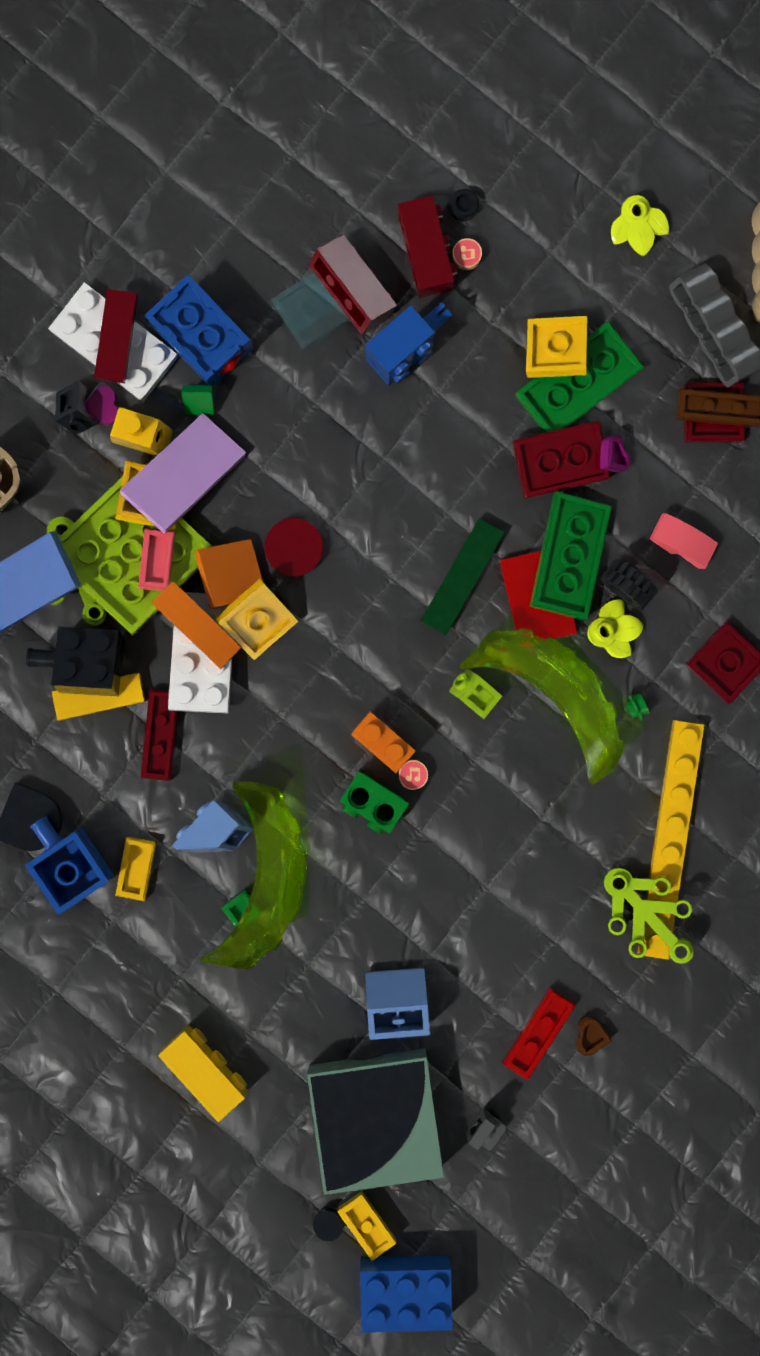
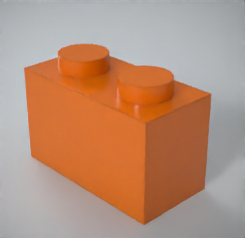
(383, 742)

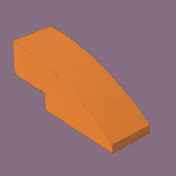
(196, 625)

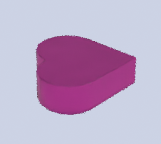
(102, 405)
(613, 455)

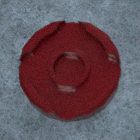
(293, 547)

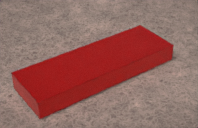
(538, 1033)

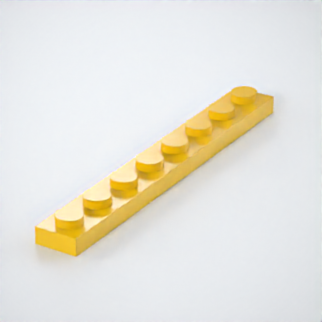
(673, 825)

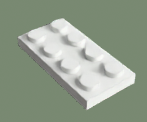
(80, 328)
(194, 678)

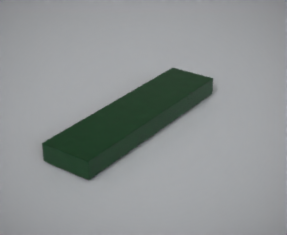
(462, 576)

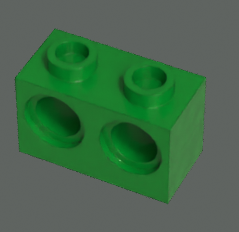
(377, 796)

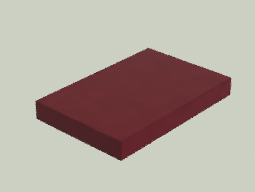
(559, 459)

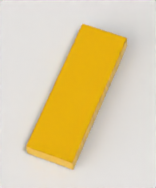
(77, 705)

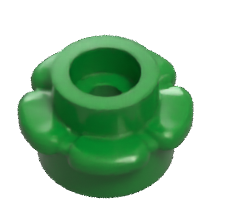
(636, 706)

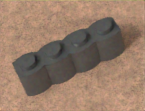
(714, 322)

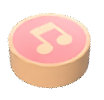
(467, 254)
(413, 774)

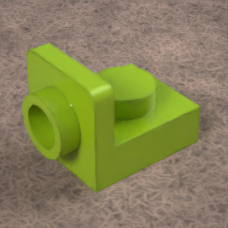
(475, 693)

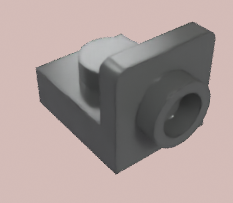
(485, 1131)

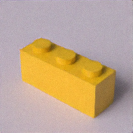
(204, 1072)

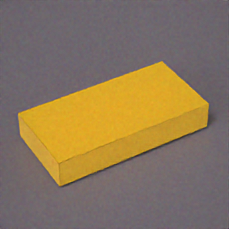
(136, 868)

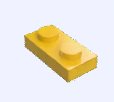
(366, 1225)

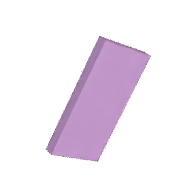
(183, 473)

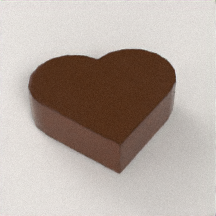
(591, 1036)

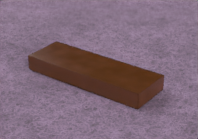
(718, 407)

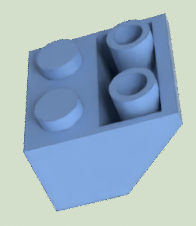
(214, 830)
(397, 1003)

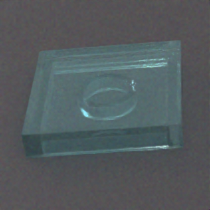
(309, 311)

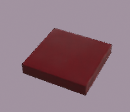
(709, 432)
(726, 663)

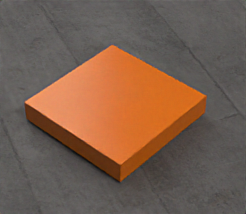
(227, 571)

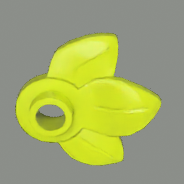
(640, 229)
(618, 628)

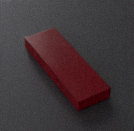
(116, 336)
(159, 738)

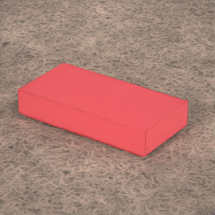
(156, 560)

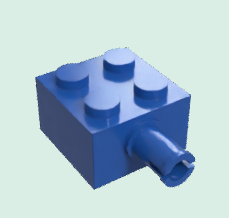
(404, 343)
(68, 866)

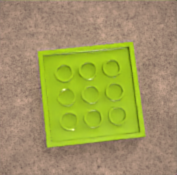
(109, 556)

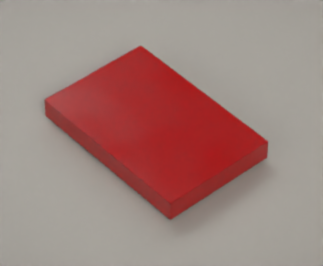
(519, 580)

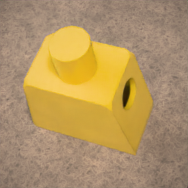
(140, 432)

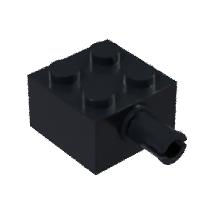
(83, 661)

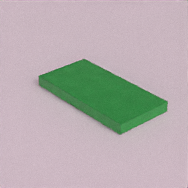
(565, 399)
(570, 556)

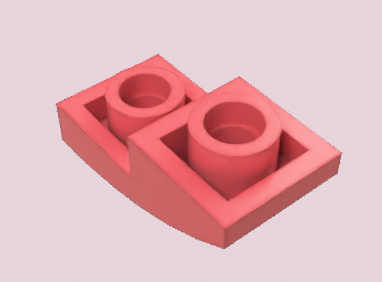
(683, 539)

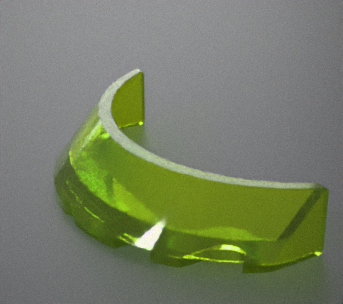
(566, 682)
(277, 880)

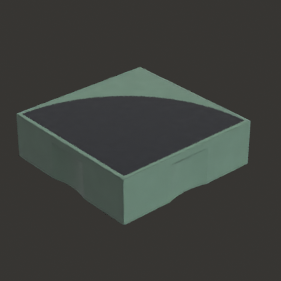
(374, 1121)

